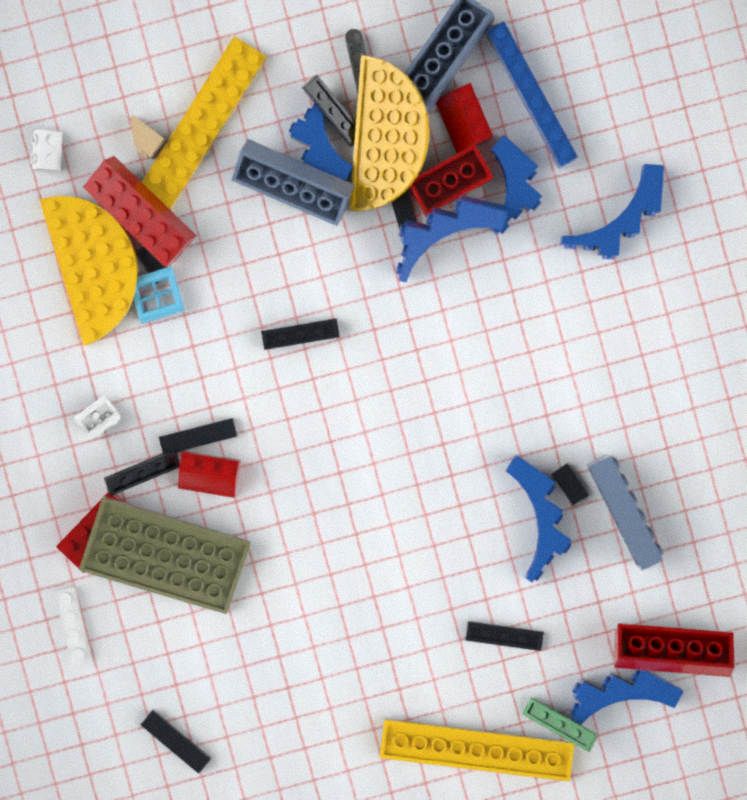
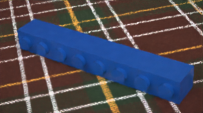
(531, 95)

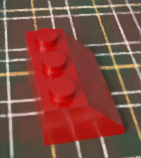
(464, 118)
(208, 474)

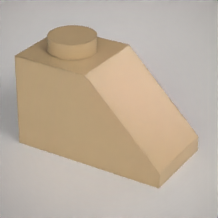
(145, 138)

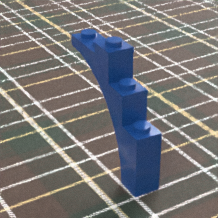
(646, 199)
(442, 223)
(547, 514)
(615, 689)

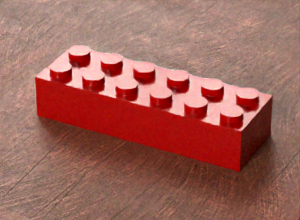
(139, 211)
(674, 650)

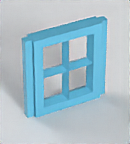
(161, 311)

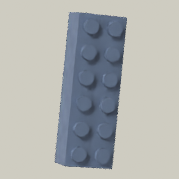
(448, 49)
(292, 182)
(624, 511)

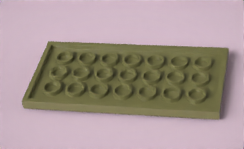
(164, 555)

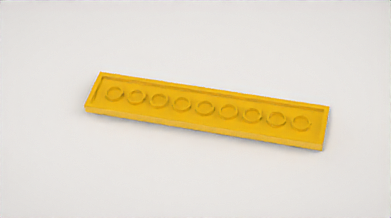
(203, 121)
(477, 750)

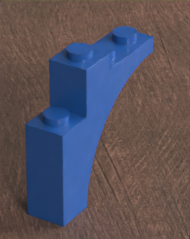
(321, 153)
(516, 169)

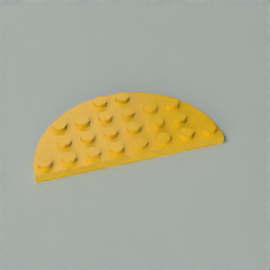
(388, 135)
(94, 263)

